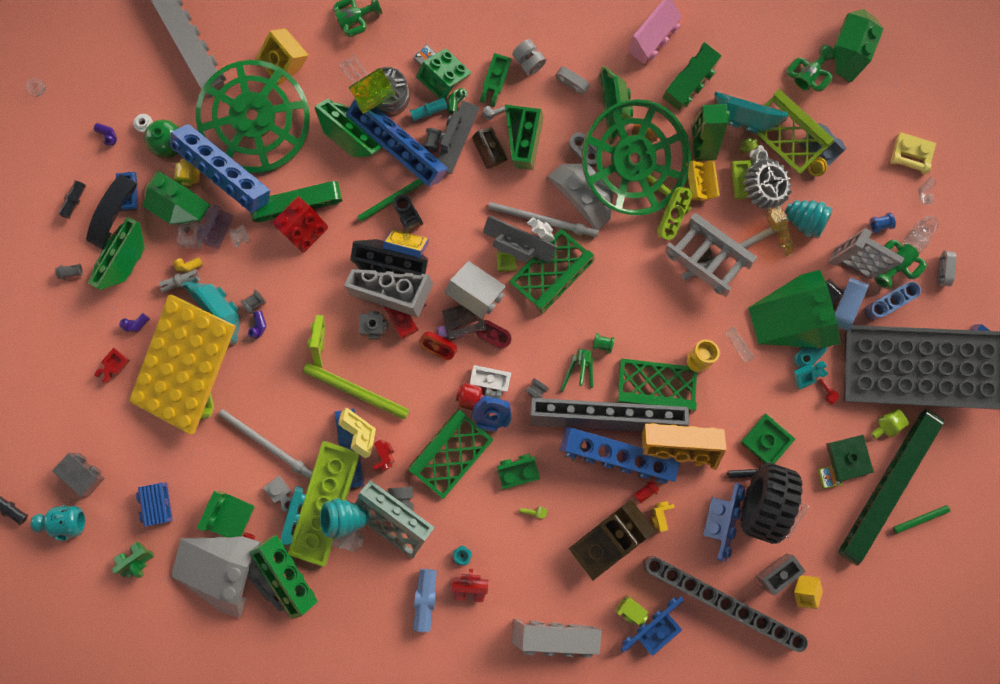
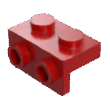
(385, 451)

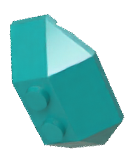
(750, 115)
(213, 301)

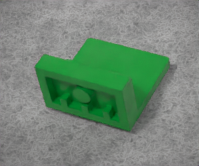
(442, 73)
(226, 515)

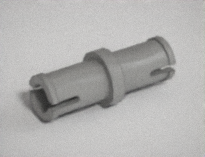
(178, 280)

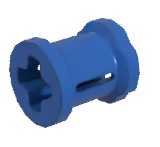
(883, 222)

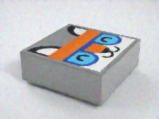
(425, 53)

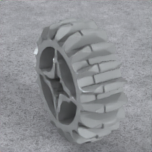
(758, 180)

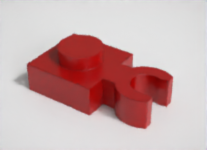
(113, 363)

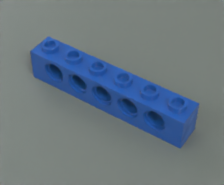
(398, 144)
(219, 168)
(573, 437)

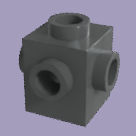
(366, 322)

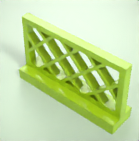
(806, 123)

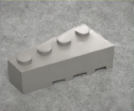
(396, 291)

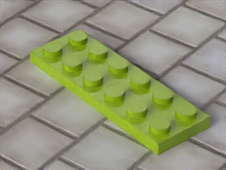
(329, 481)

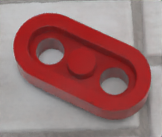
(438, 345)

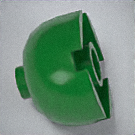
(158, 138)

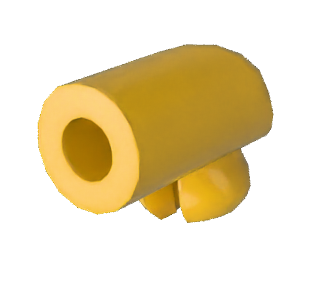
(187, 267)

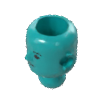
(60, 522)

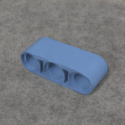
(899, 295)
(850, 303)

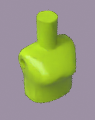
(890, 424)

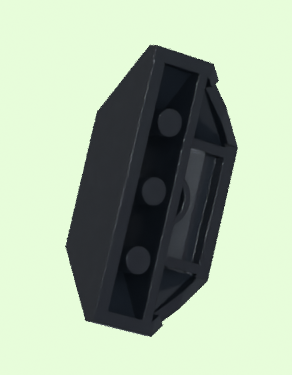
(372, 256)

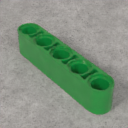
(315, 196)

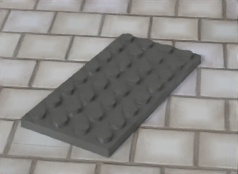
(922, 367)

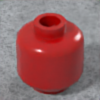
(468, 395)

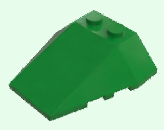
(797, 314)

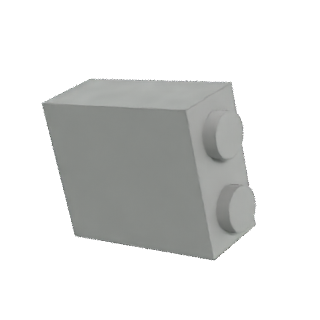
(475, 290)

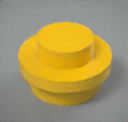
(818, 167)

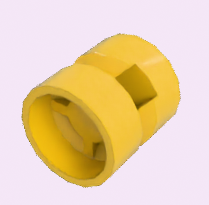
(702, 356)

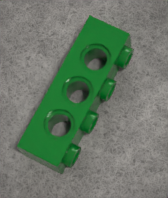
(284, 588)

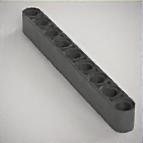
(733, 607)

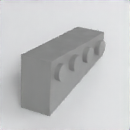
(556, 638)

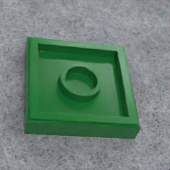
(767, 440)

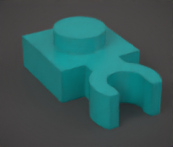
(807, 375)

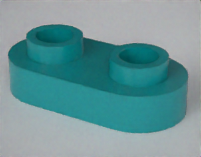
(812, 353)

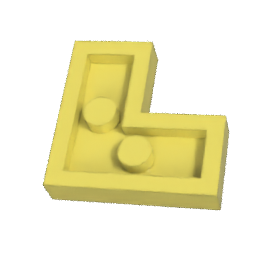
(362, 432)

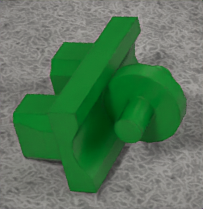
(133, 564)

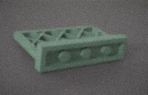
(400, 516)

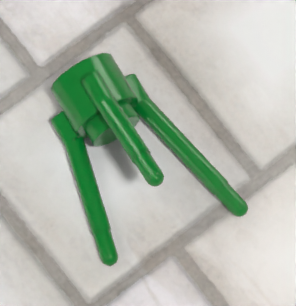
(583, 360)

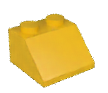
(283, 51)

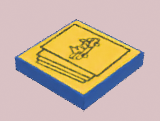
(405, 243)

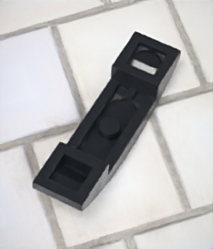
(108, 210)

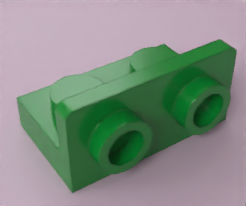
(518, 472)

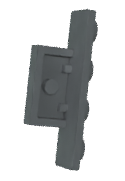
(456, 134)
(518, 242)

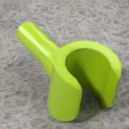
(540, 513)

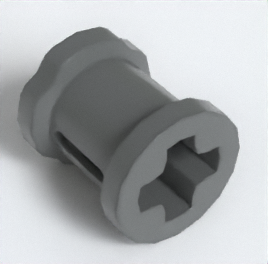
(432, 139)
(253, 301)

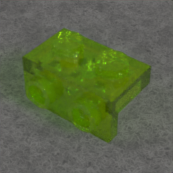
(372, 90)

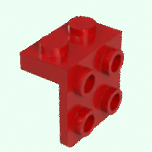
(300, 224)

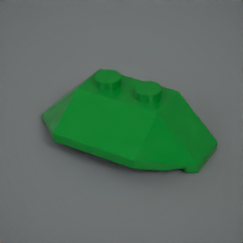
(856, 43)
(613, 92)
(344, 131)
(172, 200)
(118, 256)

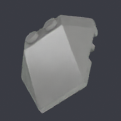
(215, 570)

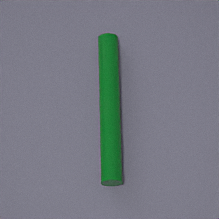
(921, 519)

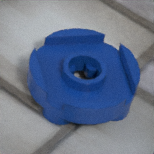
(487, 405)

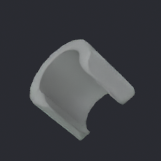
(489, 113)

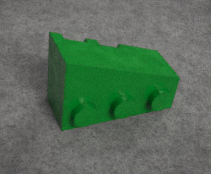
(709, 131)
(524, 134)

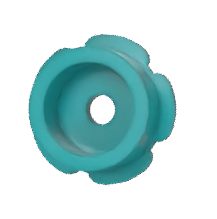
(462, 550)

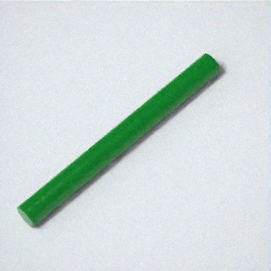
(389, 200)

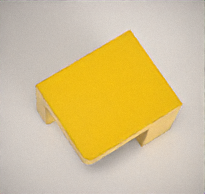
(808, 592)

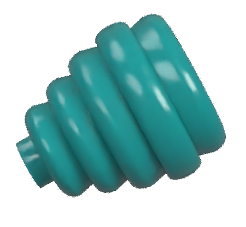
(809, 216)
(342, 518)

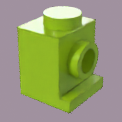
(632, 611)

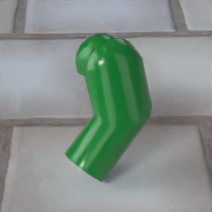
(455, 98)

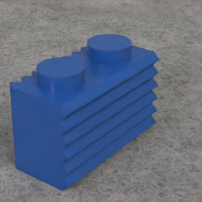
(154, 504)

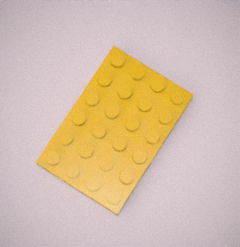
(182, 364)

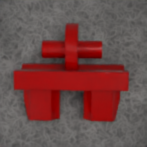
(470, 584)

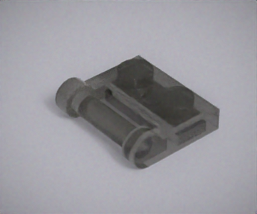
(461, 316)

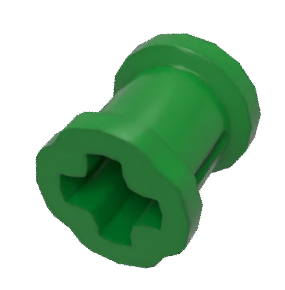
(603, 343)

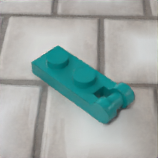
(292, 516)

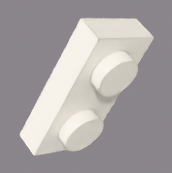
(490, 378)

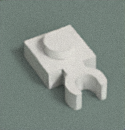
(542, 229)

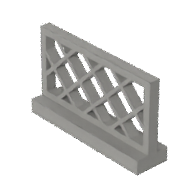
(865, 255)

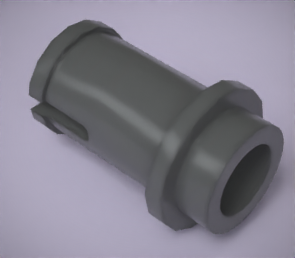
(63, 272)

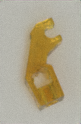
(779, 223)

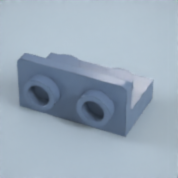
(830, 153)

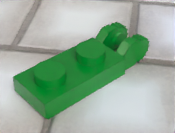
(495, 77)

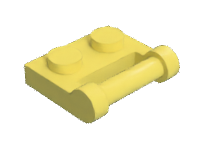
(914, 148)

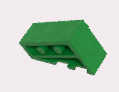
(692, 77)

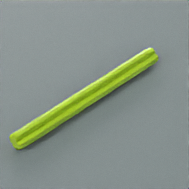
(356, 390)

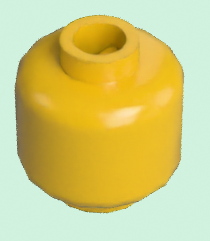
(186, 174)

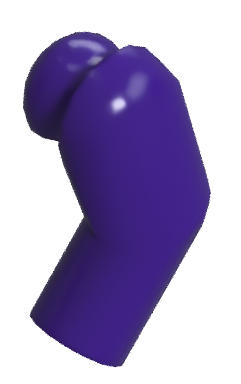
(108, 132)
(134, 325)
(259, 326)

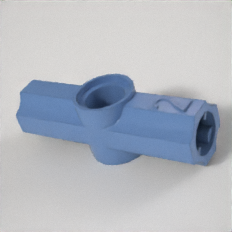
(425, 600)

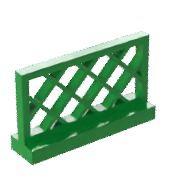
(563, 282)
(641, 398)
(437, 443)

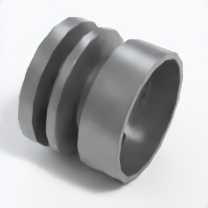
(399, 101)

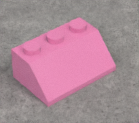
(655, 32)

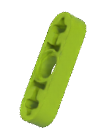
(675, 198)

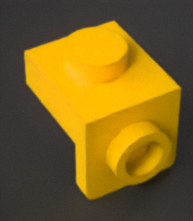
(658, 519)

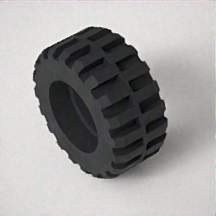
(771, 503)

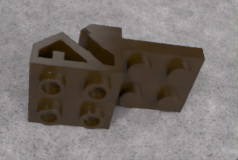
(612, 539)

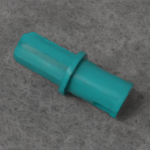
(428, 109)

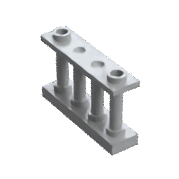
(713, 237)

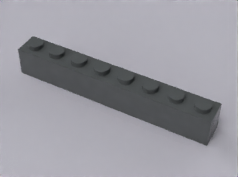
(604, 415)

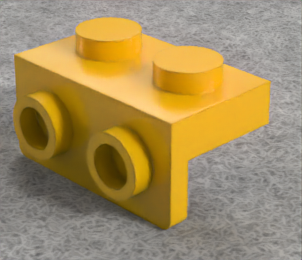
(703, 180)

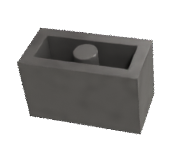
(78, 474)
(780, 574)

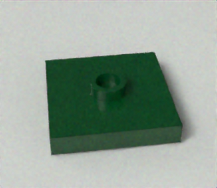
(849, 458)

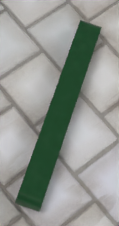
(891, 487)

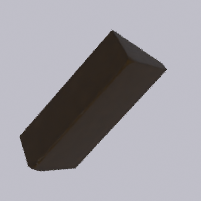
(489, 147)

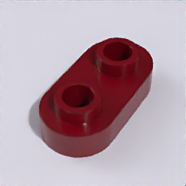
(494, 333)

